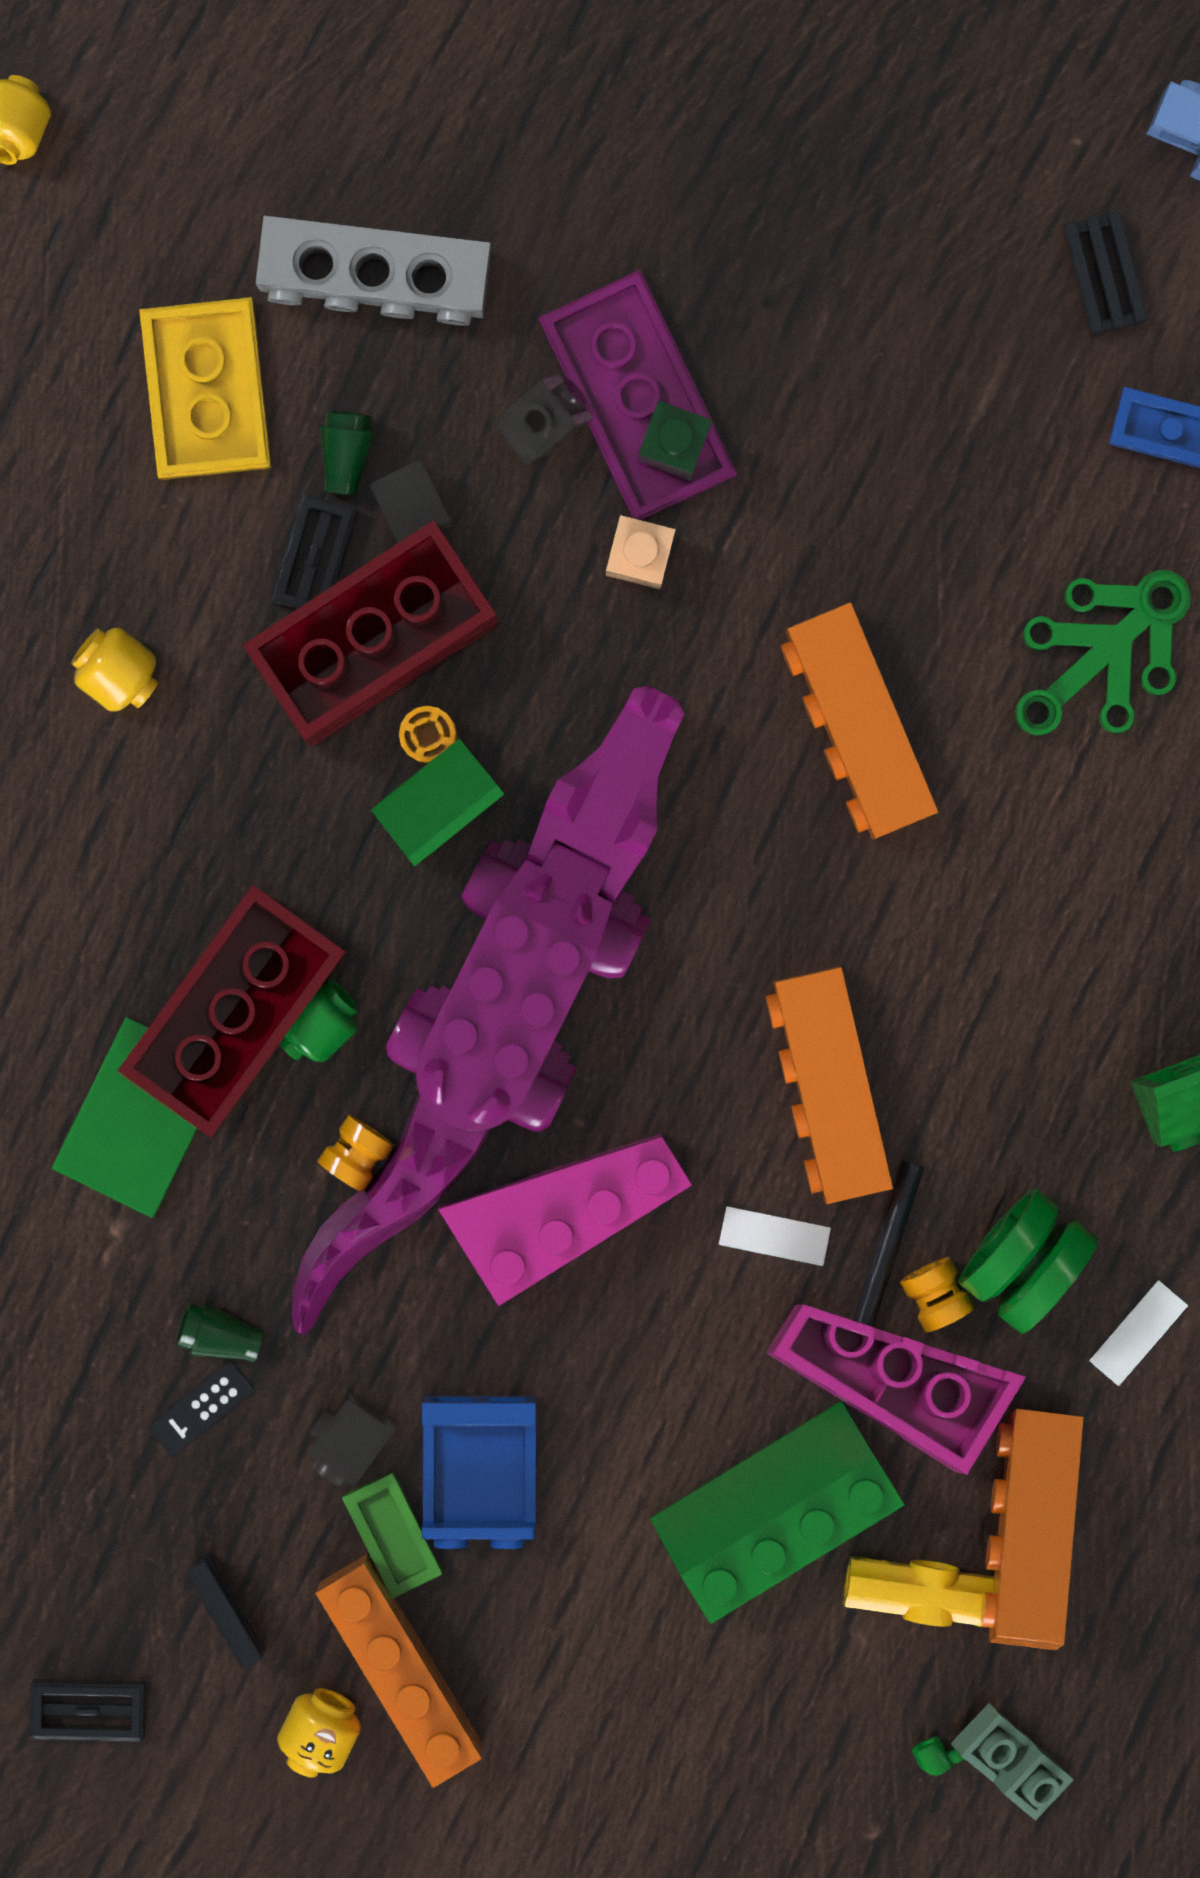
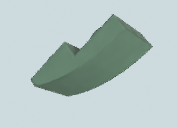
(1012, 1761)

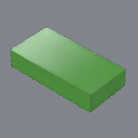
(392, 1534)

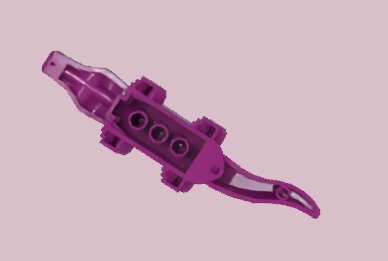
(489, 1040)

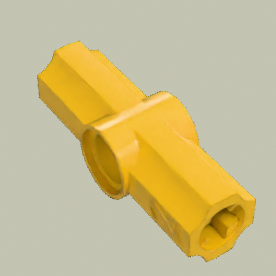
(918, 1591)

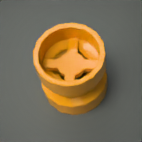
(429, 740)
(355, 1153)
(931, 1284)

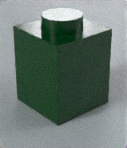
(674, 440)

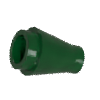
(345, 448)
(215, 1334)

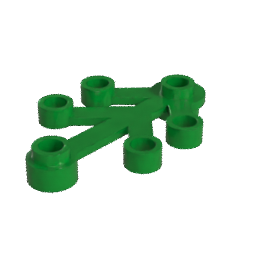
(1109, 646)

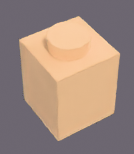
(640, 552)

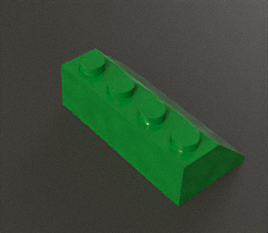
(776, 1512)

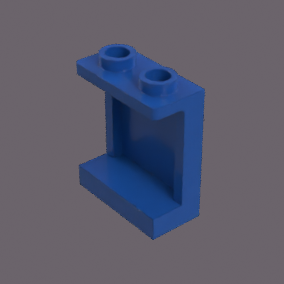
(479, 1470)

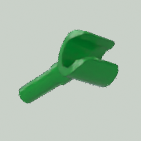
(933, 1756)

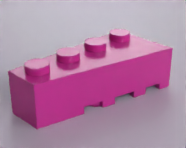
(550, 1218)
(912, 1389)

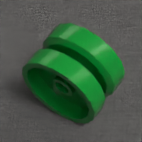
(1028, 1260)

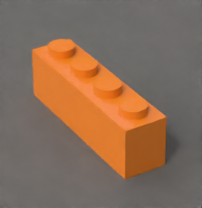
(860, 722)
(831, 1085)
(1034, 1529)
(400, 1670)

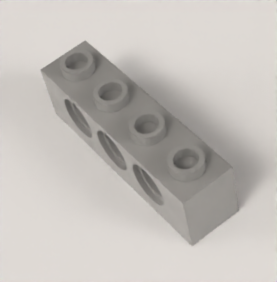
(290, 241)

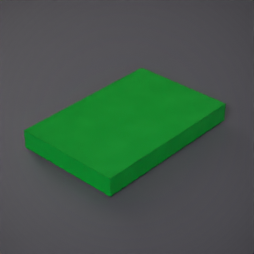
(124, 1137)

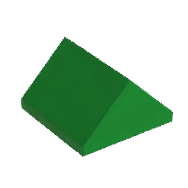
(437, 802)

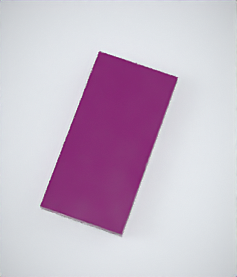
(623, 364)

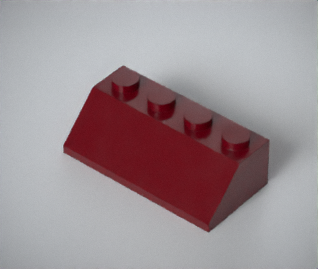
(371, 634)
(231, 1011)

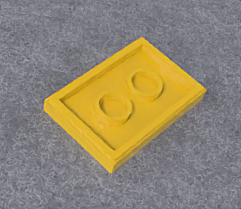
(205, 388)

